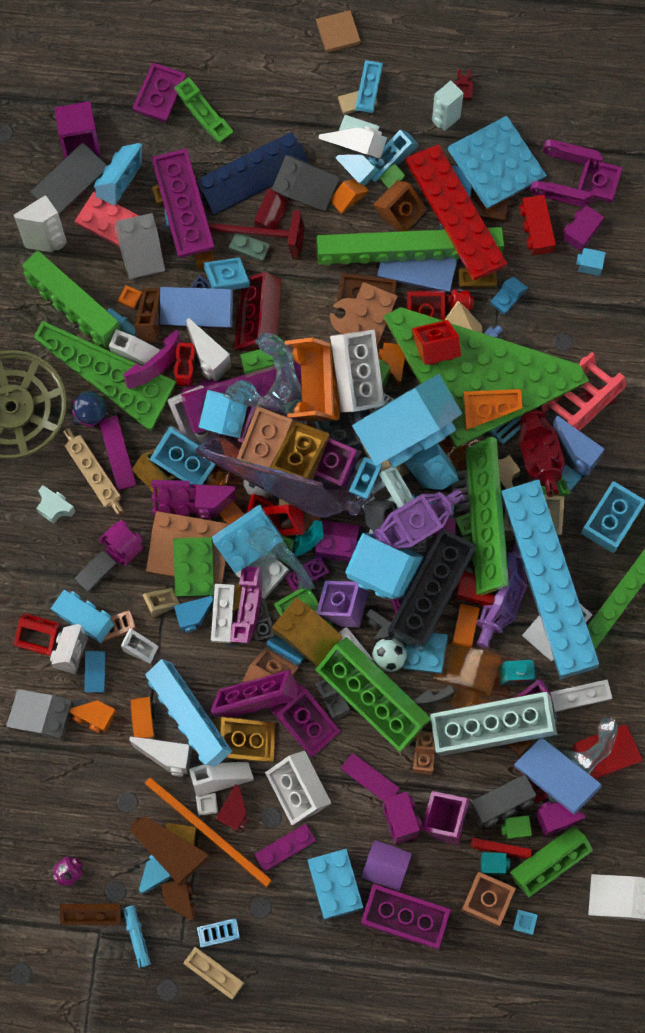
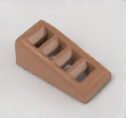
(123, 631)

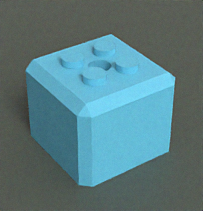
(383, 567)

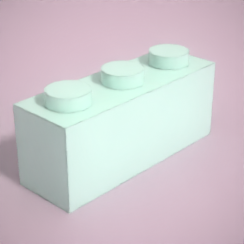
(447, 106)

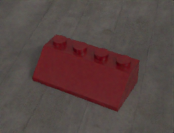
(257, 310)

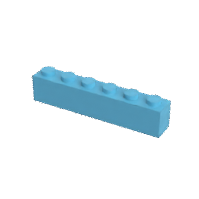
(188, 713)

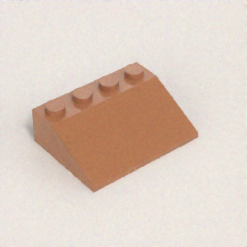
(171, 526)

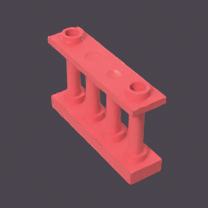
(597, 403)

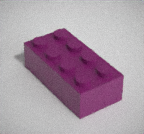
(405, 917)

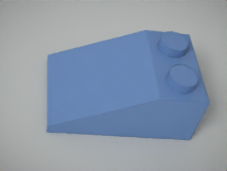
(579, 449)

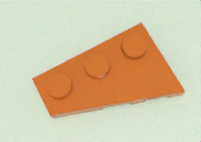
(489, 405)

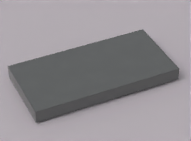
(70, 178)

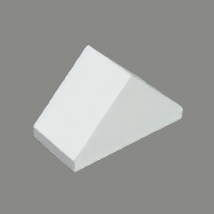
(138, 646)

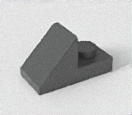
(377, 621)

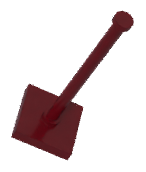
(295, 234)

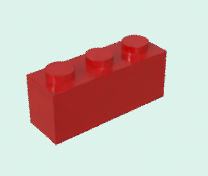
(537, 225)

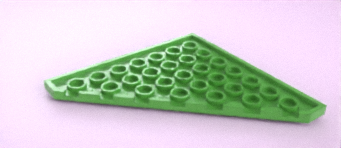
(484, 366)

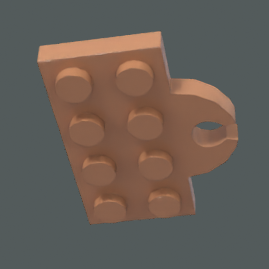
(364, 312)

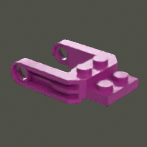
(597, 180)

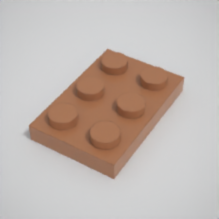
(264, 437)

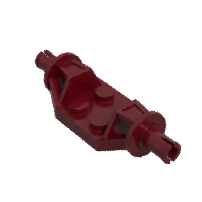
(541, 451)

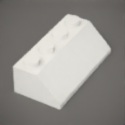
(41, 226)
(357, 371)

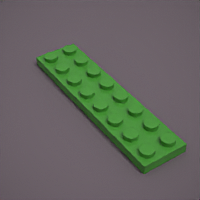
(487, 516)

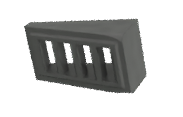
(463, 481)

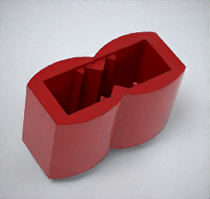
(185, 362)

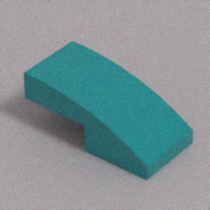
(309, 539)

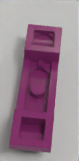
(156, 365)
(117, 453)
(249, 605)

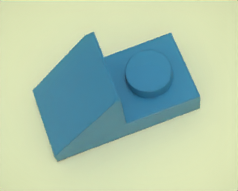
(508, 295)

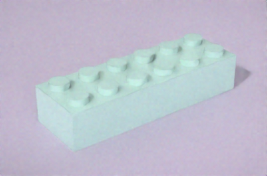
(493, 724)

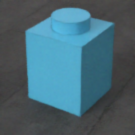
(591, 261)

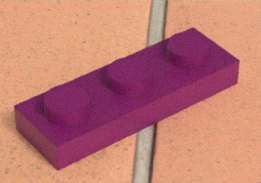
(285, 847)

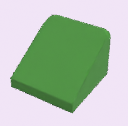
(391, 175)

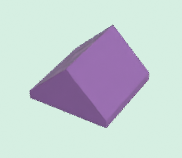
(386, 865)

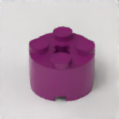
(121, 543)

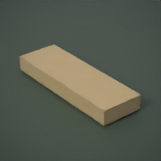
(213, 973)

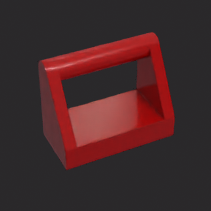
(294, 514)
(41, 625)

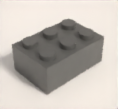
(503, 802)

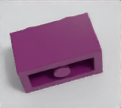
(583, 227)

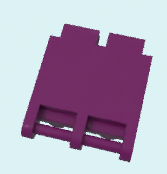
(174, 497)

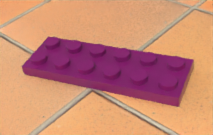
(182, 203)

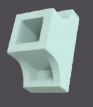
(53, 505)

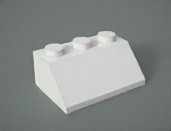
(298, 787)

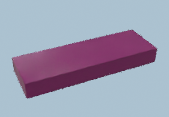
(369, 777)

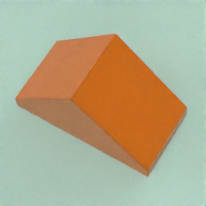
(348, 194)

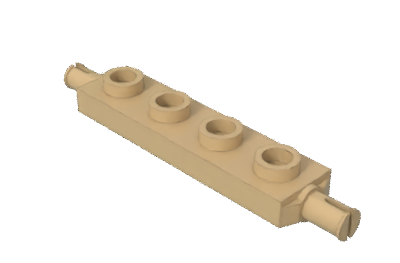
(93, 471)

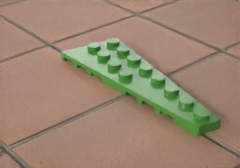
(106, 372)

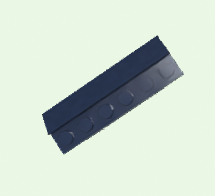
(248, 174)

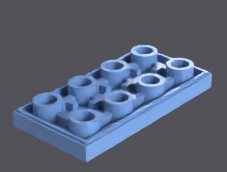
(425, 274)
(200, 305)
(558, 776)

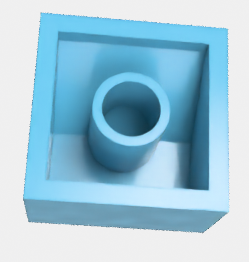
(222, 415)
(432, 468)

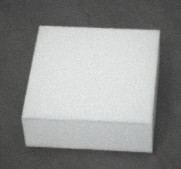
(207, 804)

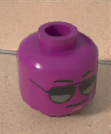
(68, 871)

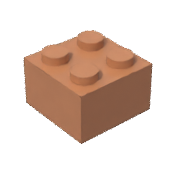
(488, 899)

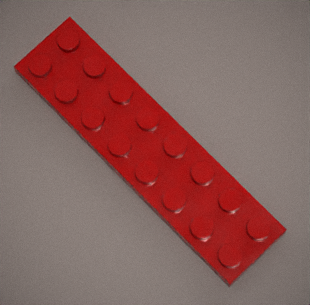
(456, 212)

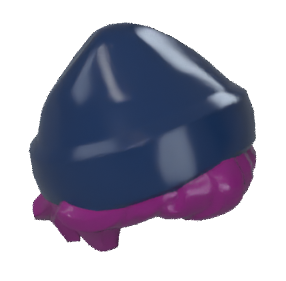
(89, 408)

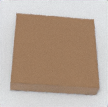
(338, 31)

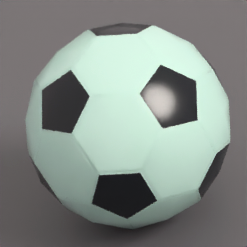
(389, 654)

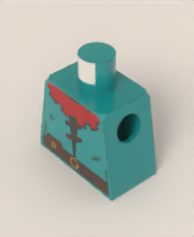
(517, 673)

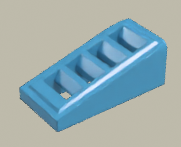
(233, 922)

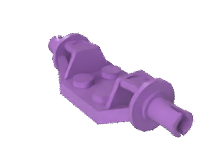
(417, 520)
(506, 600)

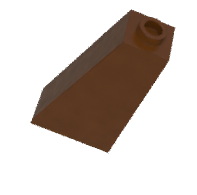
(171, 851)

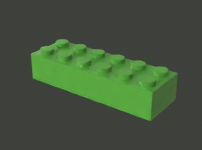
(70, 299)
(373, 694)

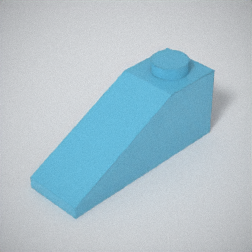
(395, 152)

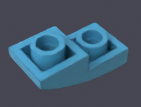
(94, 671)

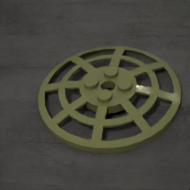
(25, 403)

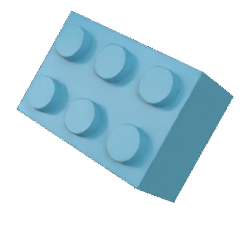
(613, 517)
(232, 538)
(335, 884)

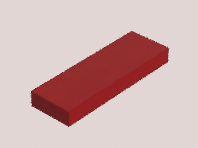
(495, 847)

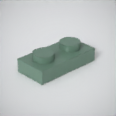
(249, 247)

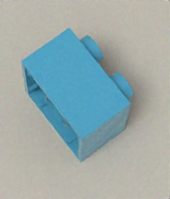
(409, 423)

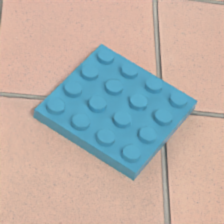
(496, 162)

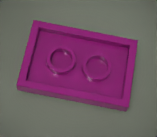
(158, 92)

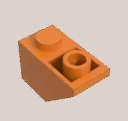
(94, 714)

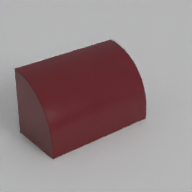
(271, 210)

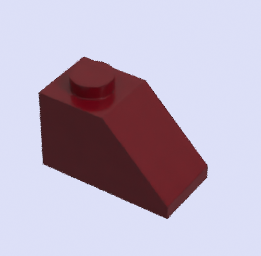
(233, 811)

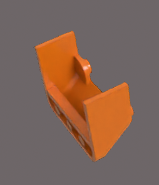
(318, 379)

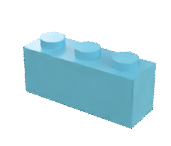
(75, 611)

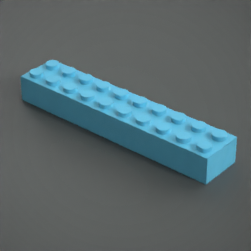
(549, 579)

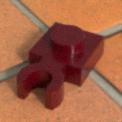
(465, 85)

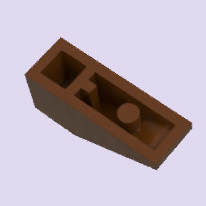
(148, 316)

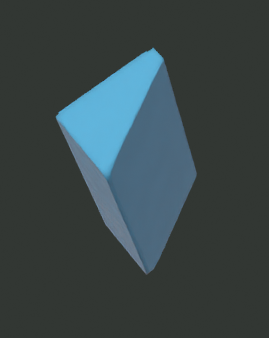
(282, 648)

